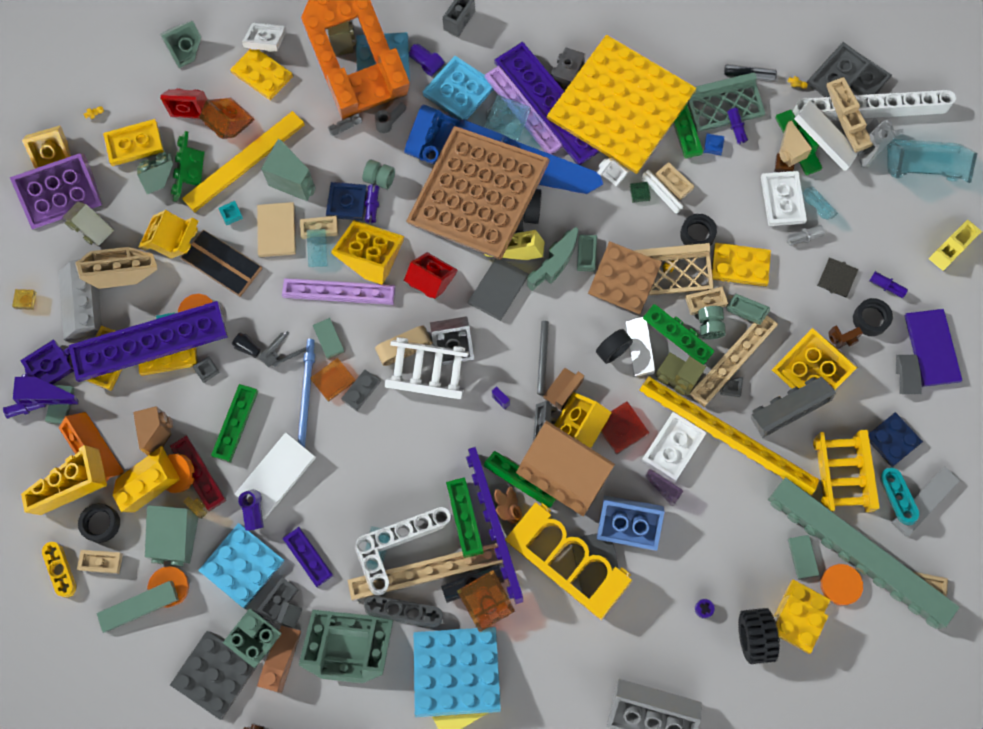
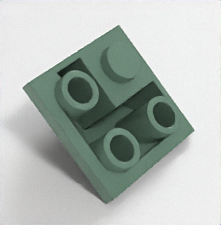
(155, 173)
(252, 637)

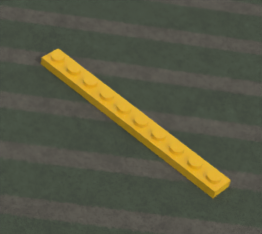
(729, 435)

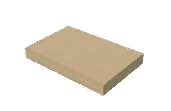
(276, 229)

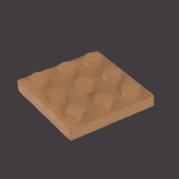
(624, 277)

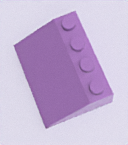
(55, 188)

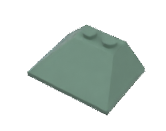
(345, 646)

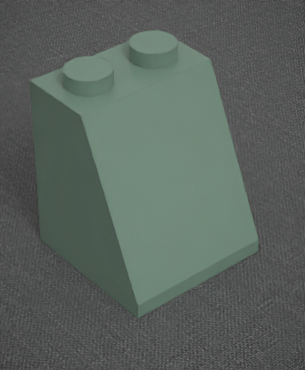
(287, 172)
(170, 535)

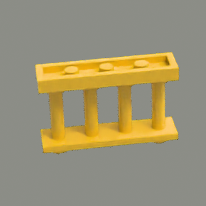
(862, 461)

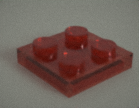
(623, 428)

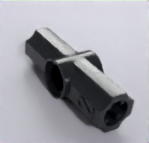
(450, 589)

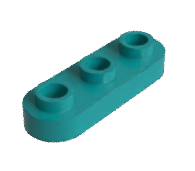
(899, 487)

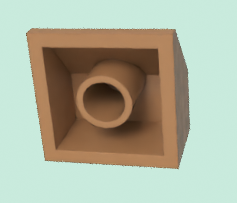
(152, 428)

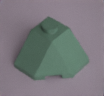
(182, 42)

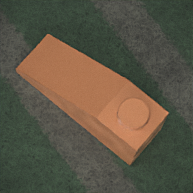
(279, 660)

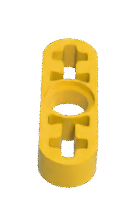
(57, 584)

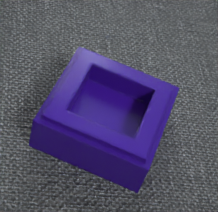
(500, 398)

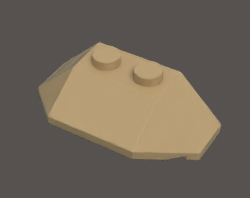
(115, 267)

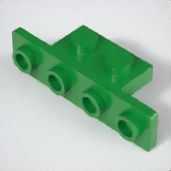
(811, 163)
(188, 166)
(675, 331)

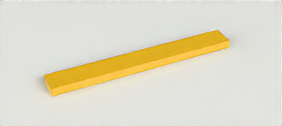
(242, 162)

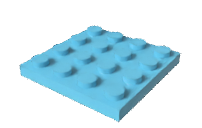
(456, 672)

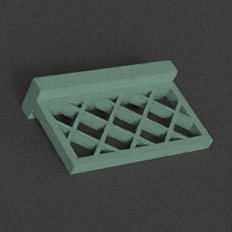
(724, 87)

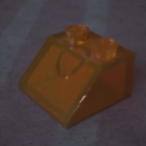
(225, 117)
(486, 601)

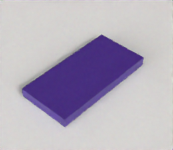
(933, 347)

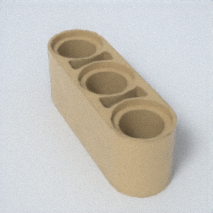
(387, 352)

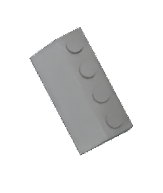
(78, 304)
(649, 708)

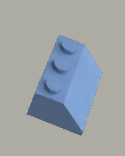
(630, 522)

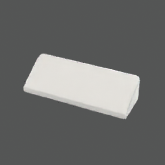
(641, 347)

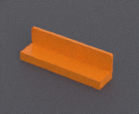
(81, 431)

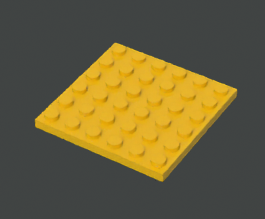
(621, 103)

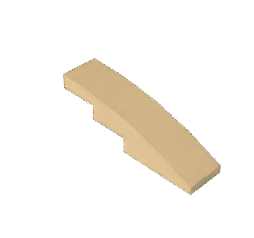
(849, 114)

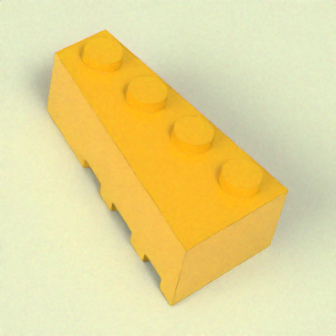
(70, 481)

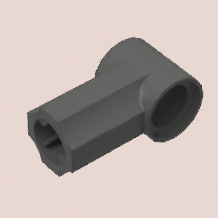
(389, 114)

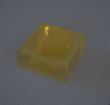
(24, 299)
(196, 506)

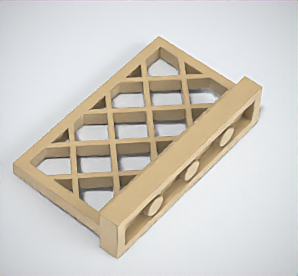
(678, 253)

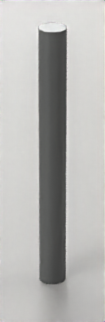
(542, 358)

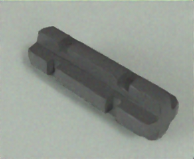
(345, 124)

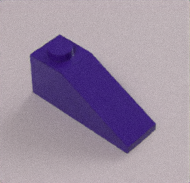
(34, 391)

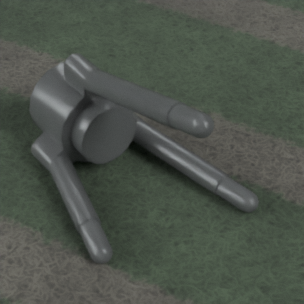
(269, 355)

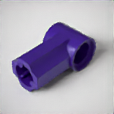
(429, 61)
(251, 512)

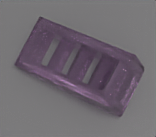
(665, 487)

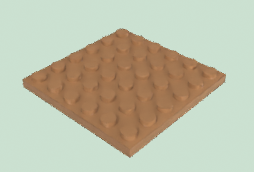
(478, 192)

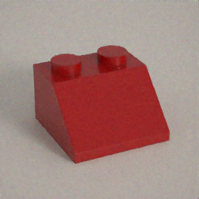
(184, 102)
(429, 275)

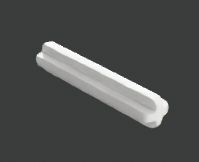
(662, 191)

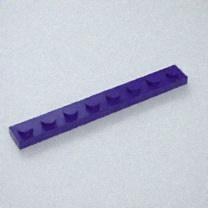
(496, 533)

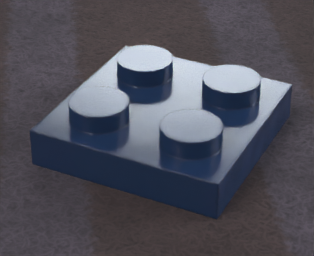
(346, 201)
(894, 439)

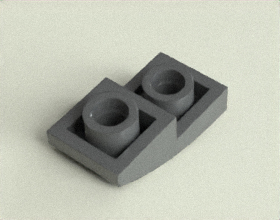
(909, 373)

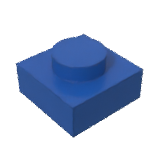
(714, 144)

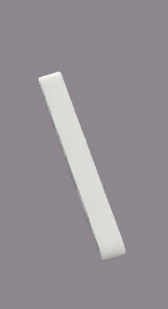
(889, 104)

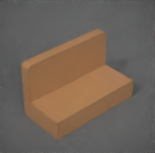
(563, 387)

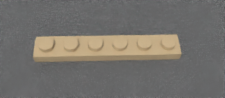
(732, 361)

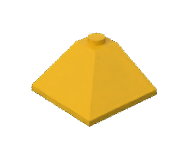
(368, 250)
(814, 358)

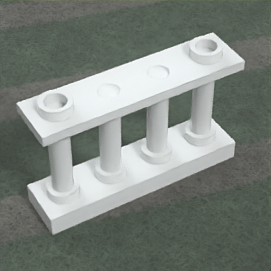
(415, 383)

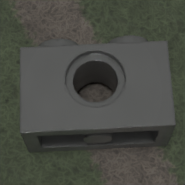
(458, 16)

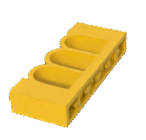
(529, 529)

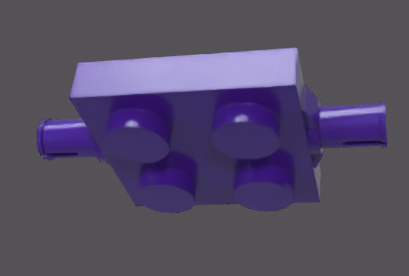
(48, 363)

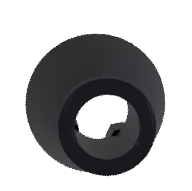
(244, 344)

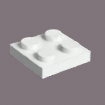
(264, 37)

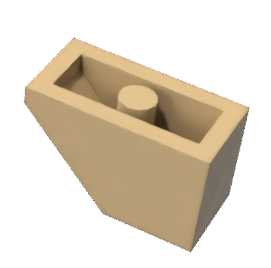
(793, 146)

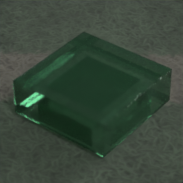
(639, 192)

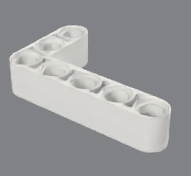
(395, 539)

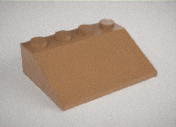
(565, 468)

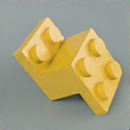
(169, 234)
(801, 616)

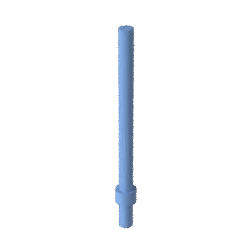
(309, 359)

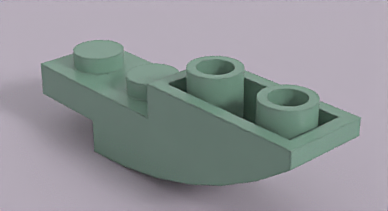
(559, 257)

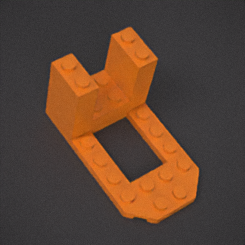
(365, 87)

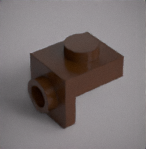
(848, 338)

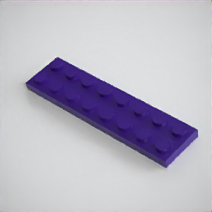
(542, 94)
(147, 341)

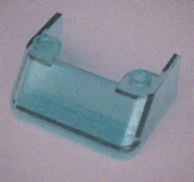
(931, 157)

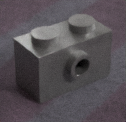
(568, 67)

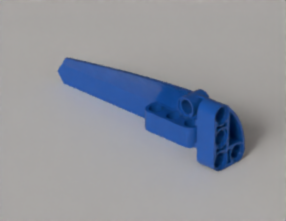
(434, 127)

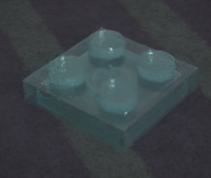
(507, 117)

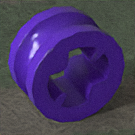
(710, 607)

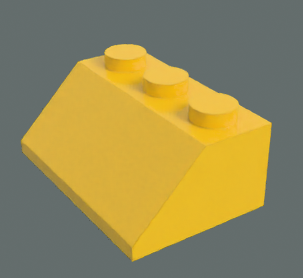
(583, 419)
(144, 481)

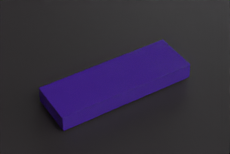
(308, 557)

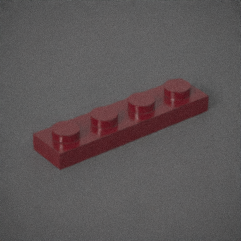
(203, 480)

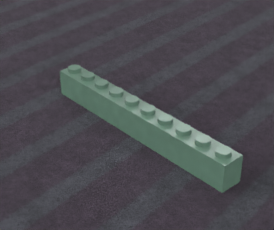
(864, 554)

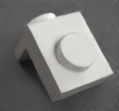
(612, 170)

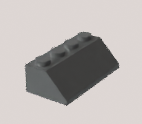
(793, 406)

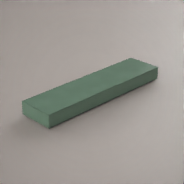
(137, 606)

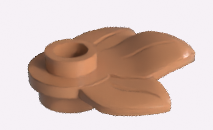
(507, 506)

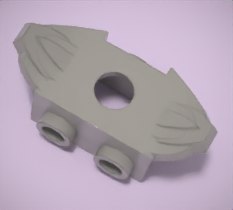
(880, 136)

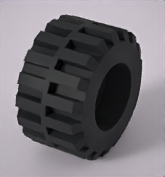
(758, 636)

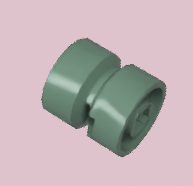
(378, 174)
(712, 324)

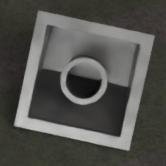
(450, 334)

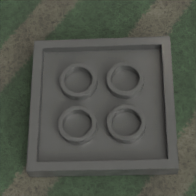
(213, 675)

